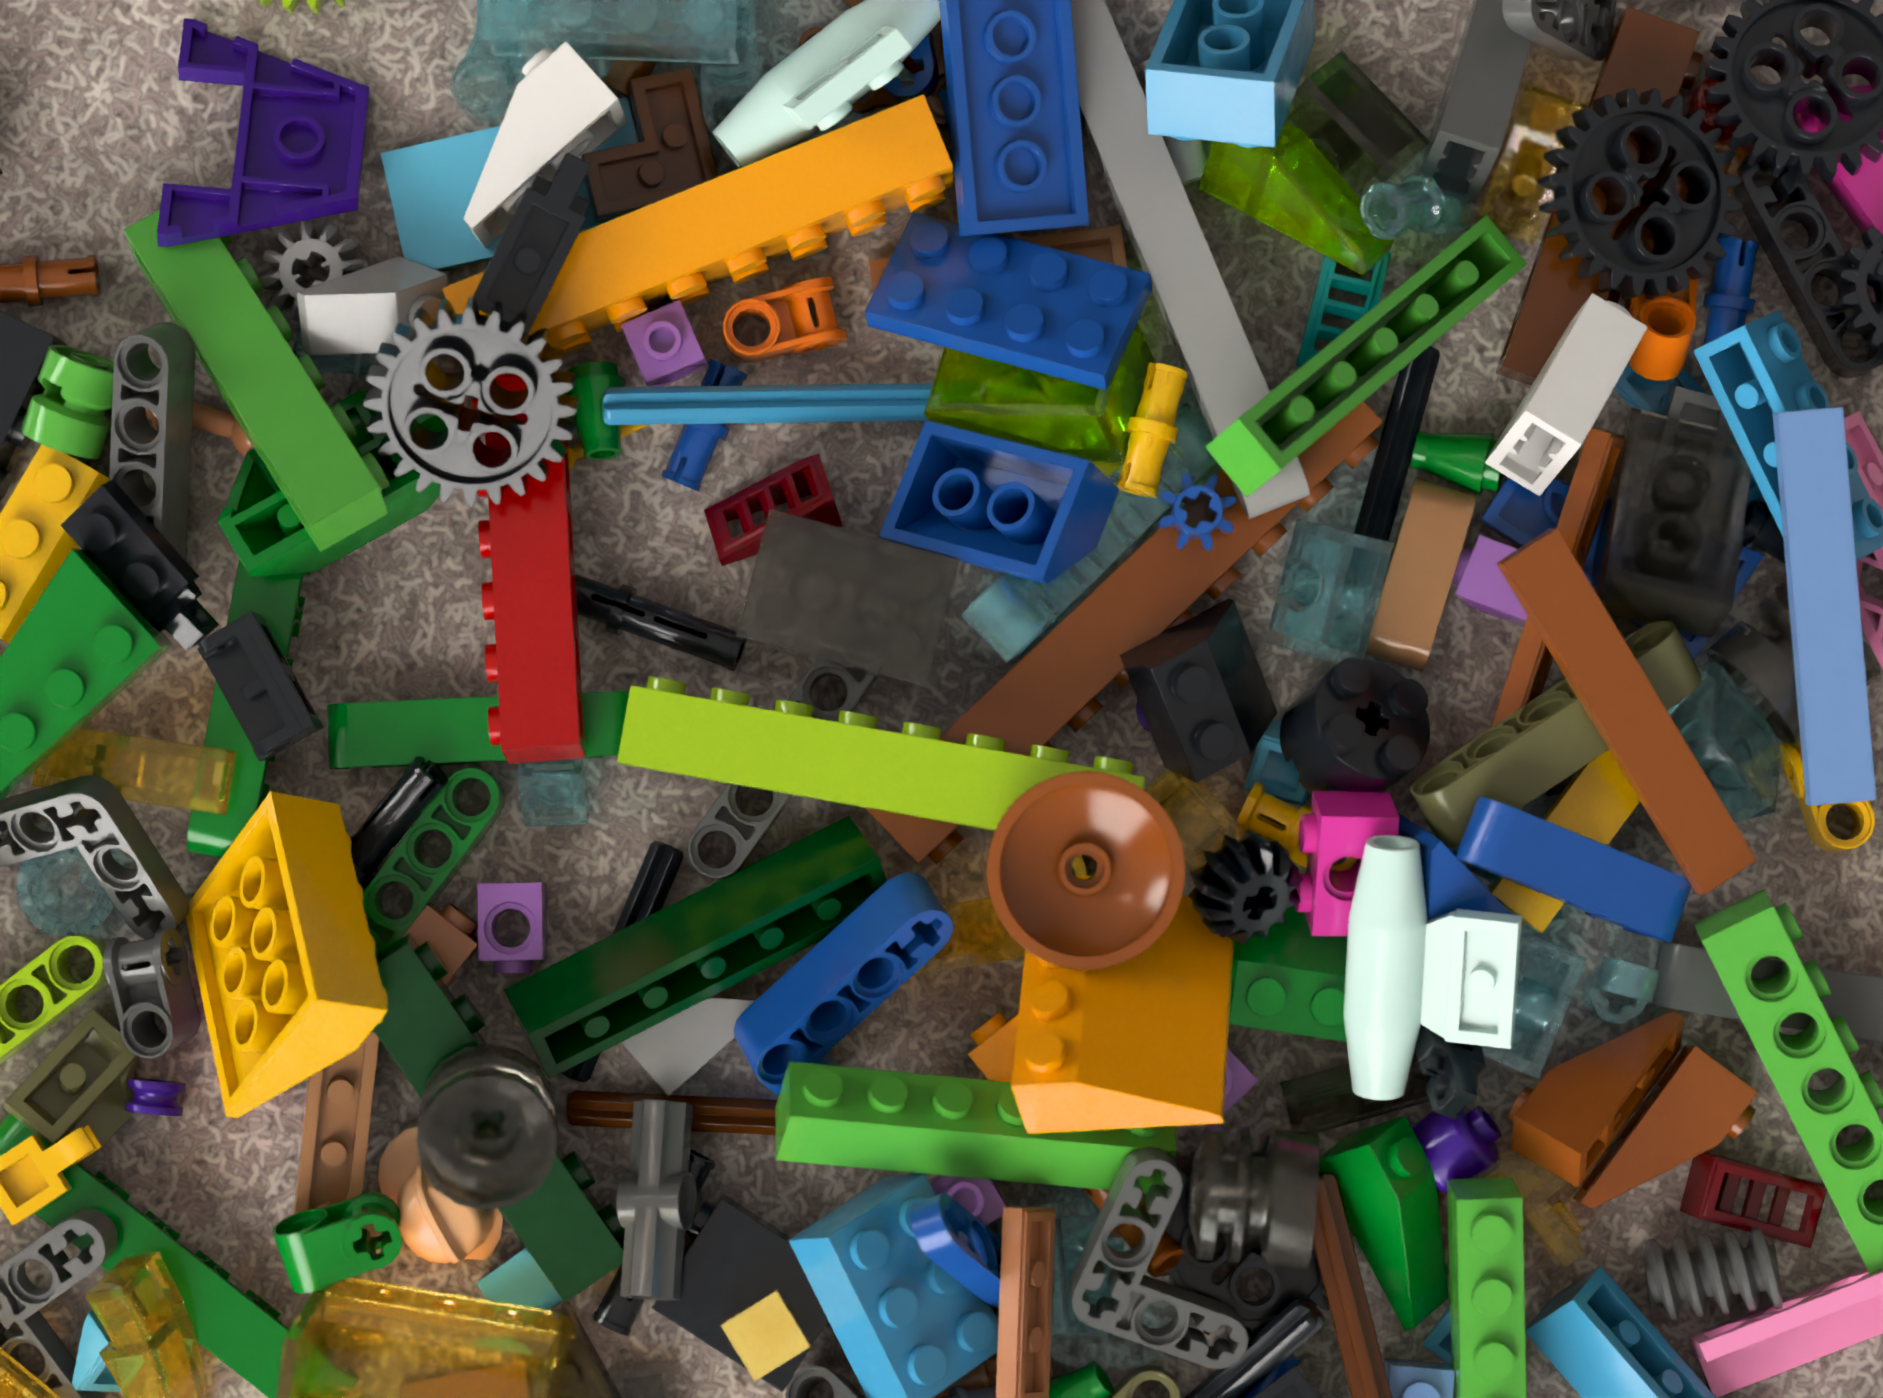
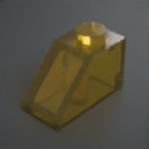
(1513, 188)

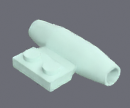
(825, 77)
(1414, 972)

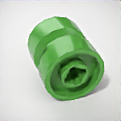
(73, 404)

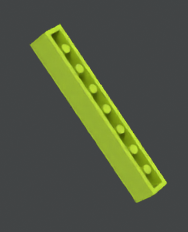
(835, 760)

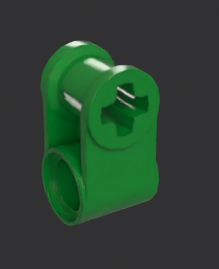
(330, 1244)

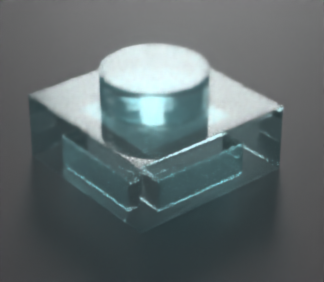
(553, 792)

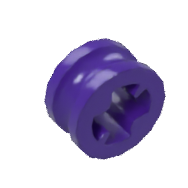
(155, 1097)

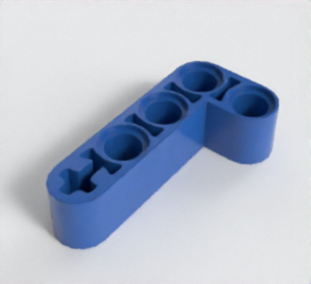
(1574, 869)
(843, 978)

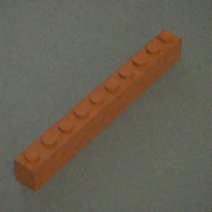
(1134, 604)

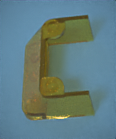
(421, 1344)

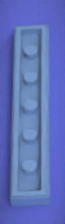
(1824, 606)

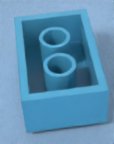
(1228, 69)
(890, 1305)

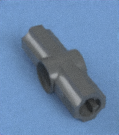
(656, 1200)

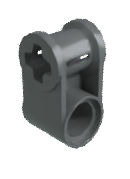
(152, 988)

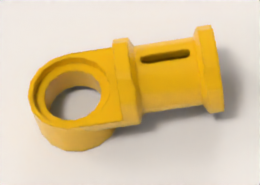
(1259, 803)

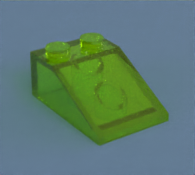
(1038, 407)

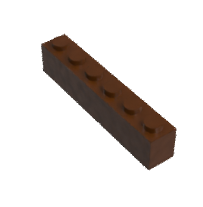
(1642, 56)

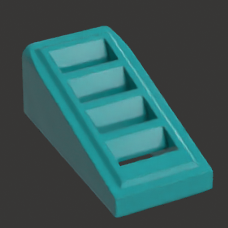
(1321, 304)

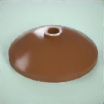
(1094, 918)

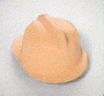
(428, 1219)

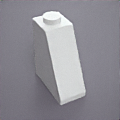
(1567, 394)

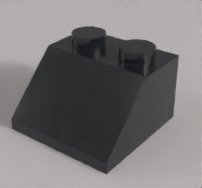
(1201, 692)

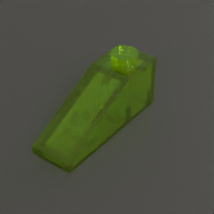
(1296, 195)

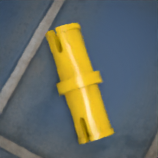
(1152, 430)

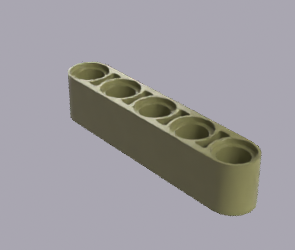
(1542, 740)

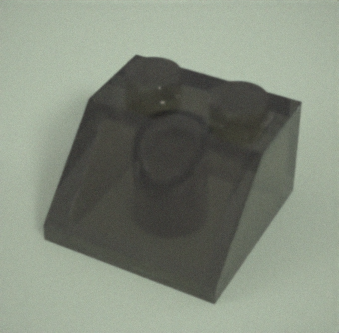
(1354, 124)

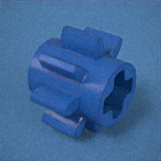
(1188, 496)

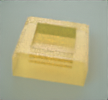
(765, 1335)

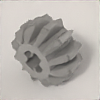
(307, 254)

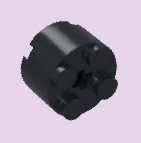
(1356, 728)

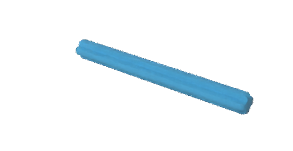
(765, 404)

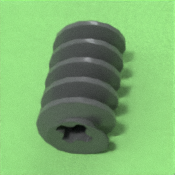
(1712, 1273)

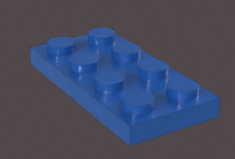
(1014, 115)
(1009, 301)

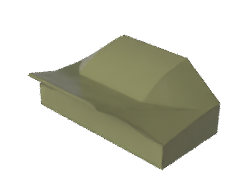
(78, 1085)

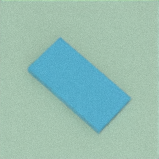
(435, 184)

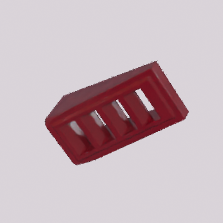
(783, 486)
(1713, 1190)

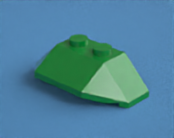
(268, 531)
(1290, 981)

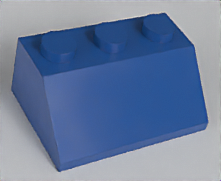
(999, 503)

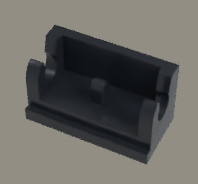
(259, 685)

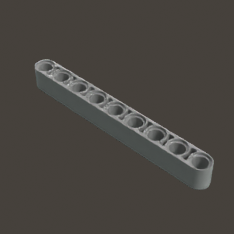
(1170, 242)

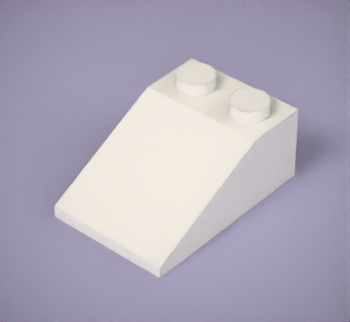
(552, 112)

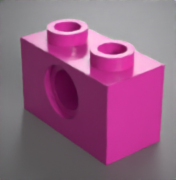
(1334, 830)

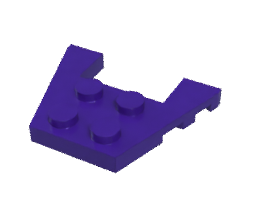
(293, 148)

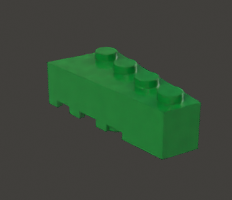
(68, 664)

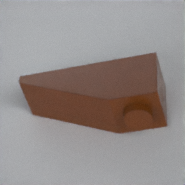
(1591, 1097)
(1679, 1119)

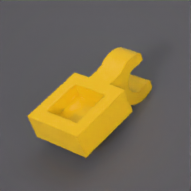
(33, 1174)

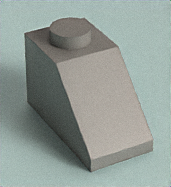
(364, 306)
(687, 1040)

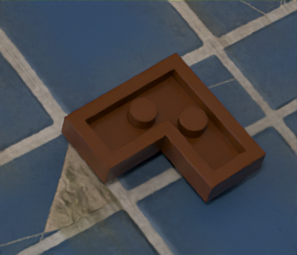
(671, 150)

